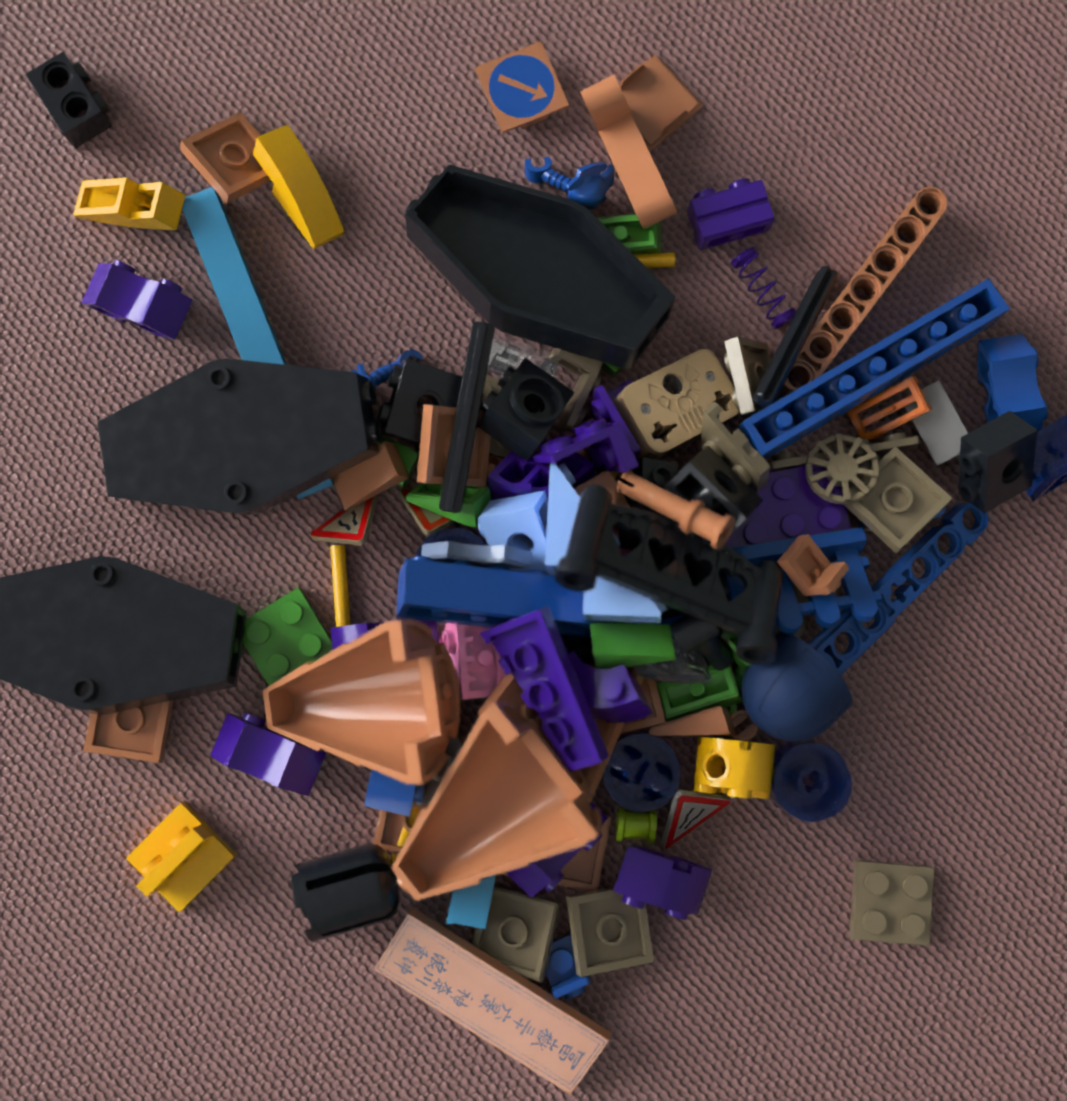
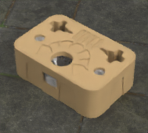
(678, 413)

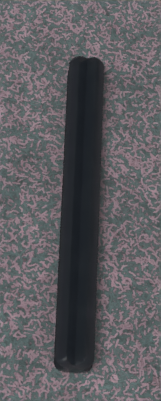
(795, 337)
(466, 417)

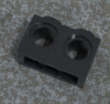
(70, 99)

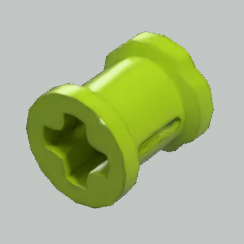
(635, 825)

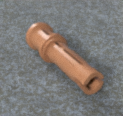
(690, 515)

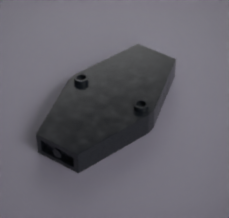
(538, 266)
(239, 436)
(115, 636)

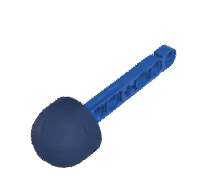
(804, 685)

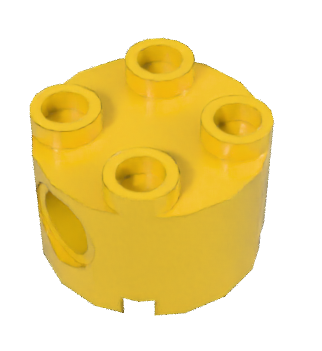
(734, 767)

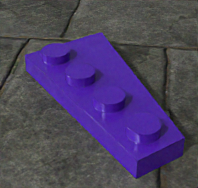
(540, 664)

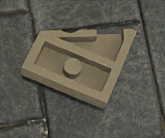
(734, 449)

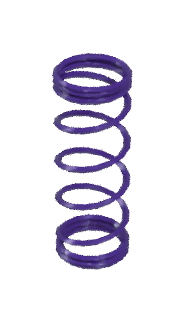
(744, 259)

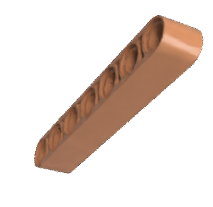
(872, 281)

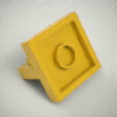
(180, 857)

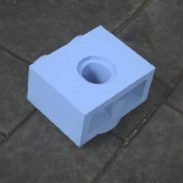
(510, 518)

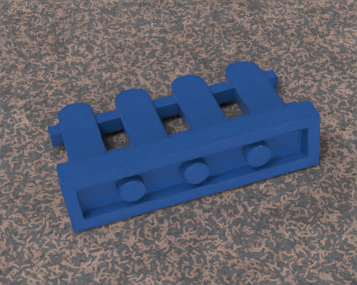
(837, 547)

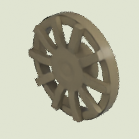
(842, 469)

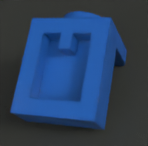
(562, 969)

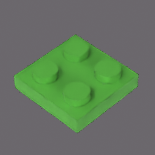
(285, 636)

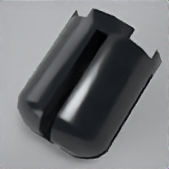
(346, 891)

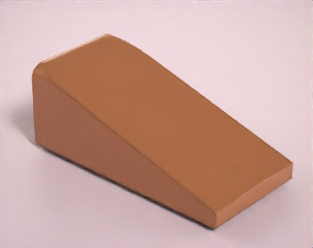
(370, 476)
(705, 723)

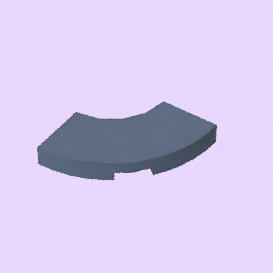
(478, 554)

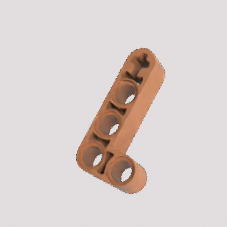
(628, 152)

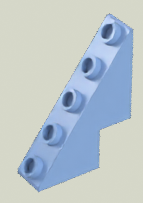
(607, 599)

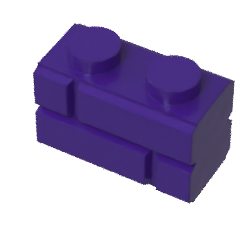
(730, 213)

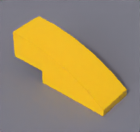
(298, 186)
(130, 204)

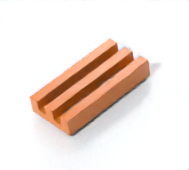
(917, 395)

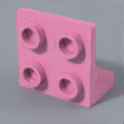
(473, 659)

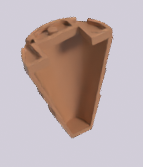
(374, 702)
(497, 809)

